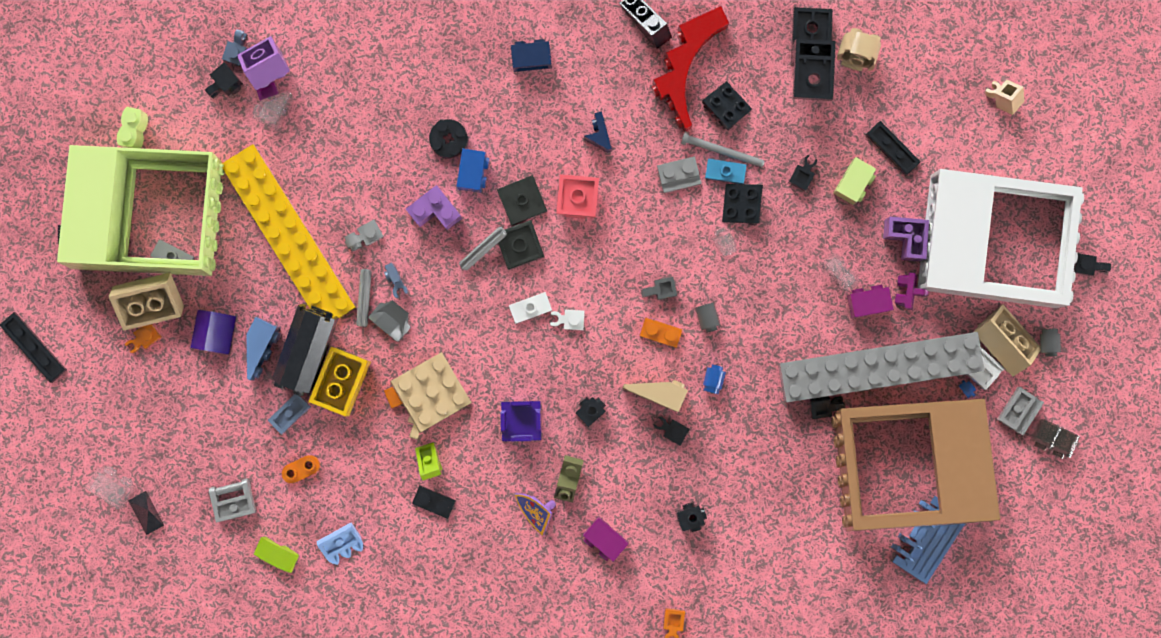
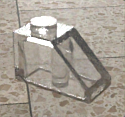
(273, 110)

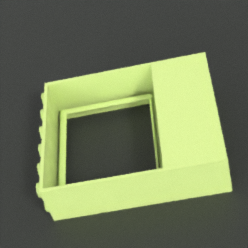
(101, 207)

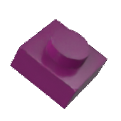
(268, 91)

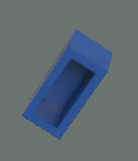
(472, 170)

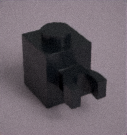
(224, 80)

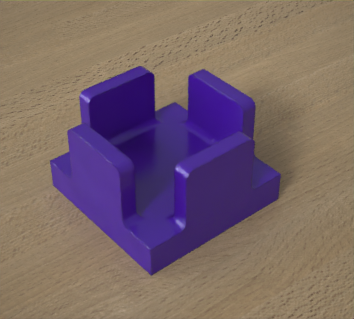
(521, 421)

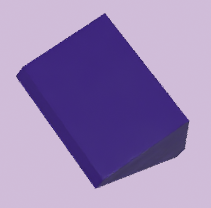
(213, 332)

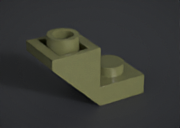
(568, 478)

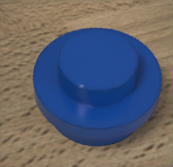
(967, 388)

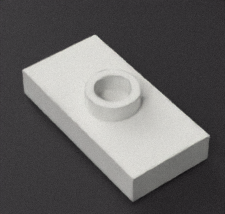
(530, 307)

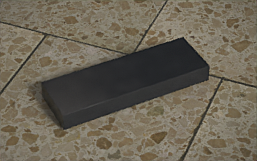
(893, 148)

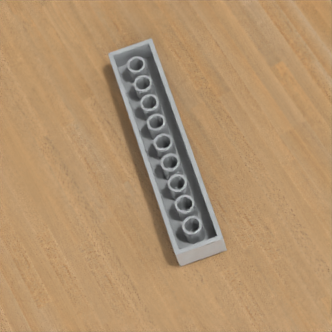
(881, 367)

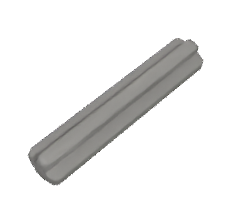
(485, 246)
(363, 298)

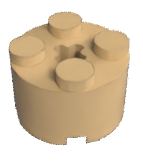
(859, 50)

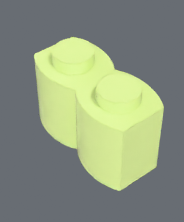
(133, 125)

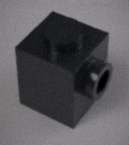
(590, 410)

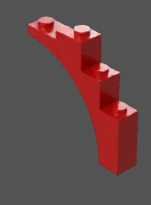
(672, 84)

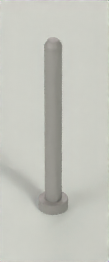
(721, 150)

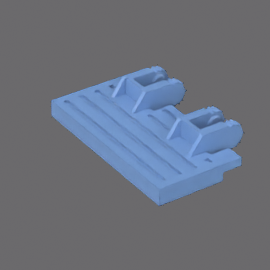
(928, 549)

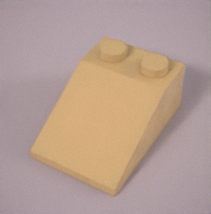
(663, 393)

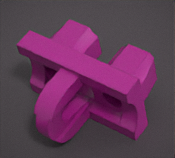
(907, 300)

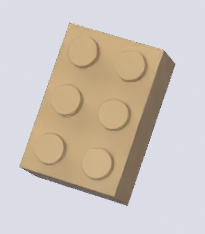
(146, 301)

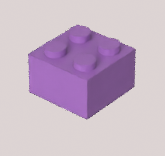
(263, 63)

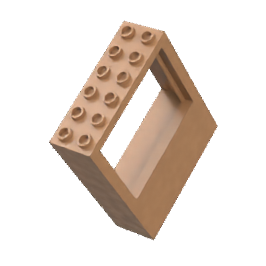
(959, 457)

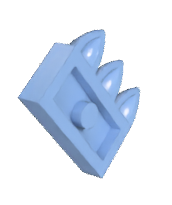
(340, 542)

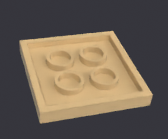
(430, 392)

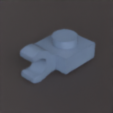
(234, 48)
(393, 276)

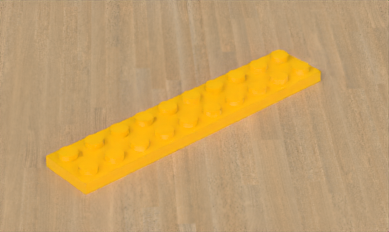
(286, 232)

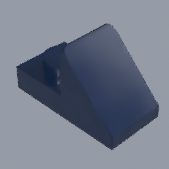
(600, 138)

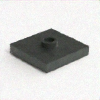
(522, 200)
(520, 245)

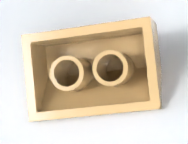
(1008, 341)

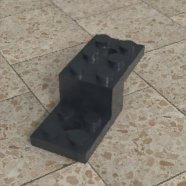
(812, 54)

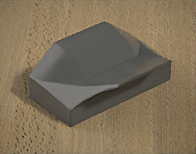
(391, 319)

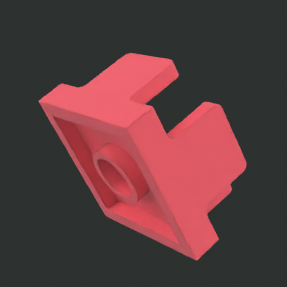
(577, 196)

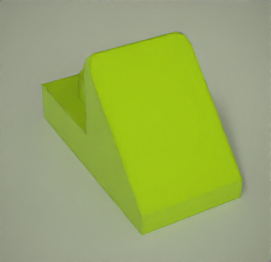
(428, 461)

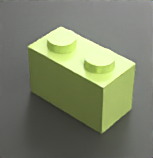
(854, 181)

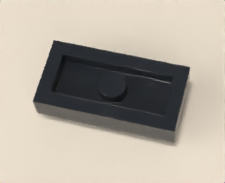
(433, 502)

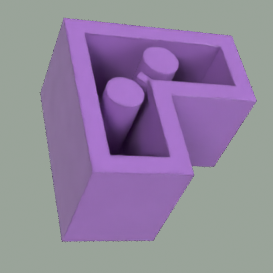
(433, 204)
(912, 234)

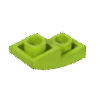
(276, 555)

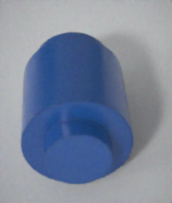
(714, 379)

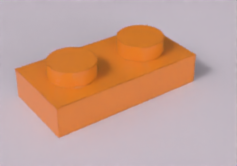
(660, 332)

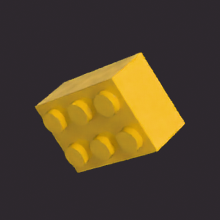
(339, 381)

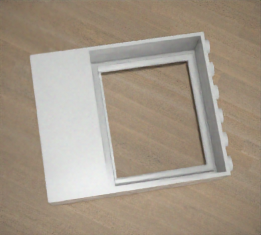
(959, 235)

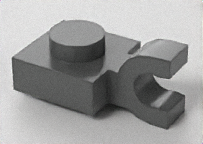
(662, 289)

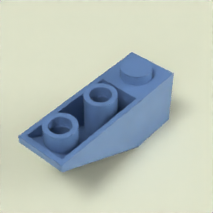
(259, 341)

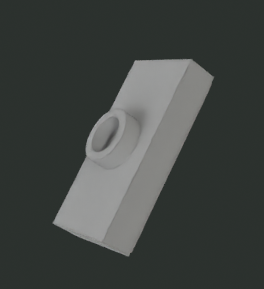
(166, 251)

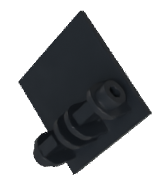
(726, 105)
(742, 203)

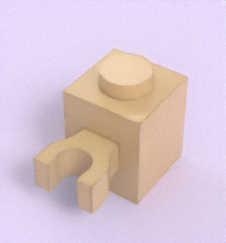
(1008, 95)

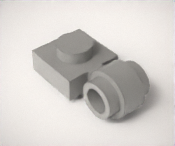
(368, 233)

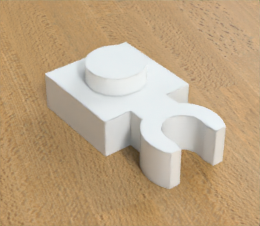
(572, 319)

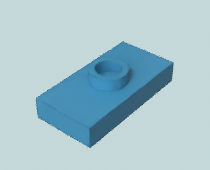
(725, 171)

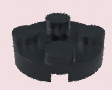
(443, 128)

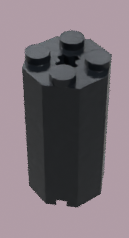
(304, 349)

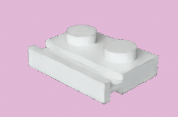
(992, 371)

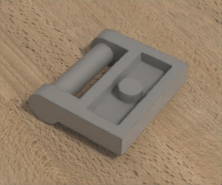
(235, 506)

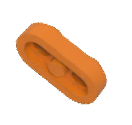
(300, 469)

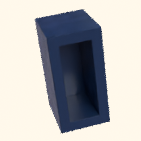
(531, 55)

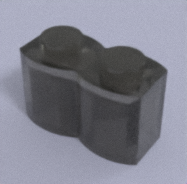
(1054, 438)

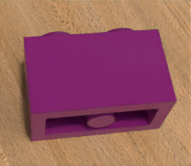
(869, 302)
(605, 539)

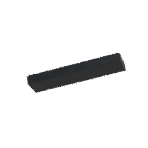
(33, 347)

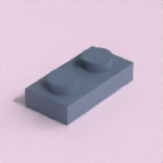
(289, 413)

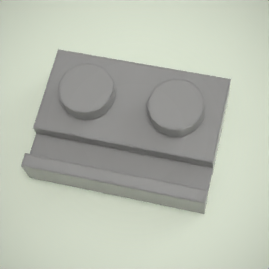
(679, 174)
(1020, 411)

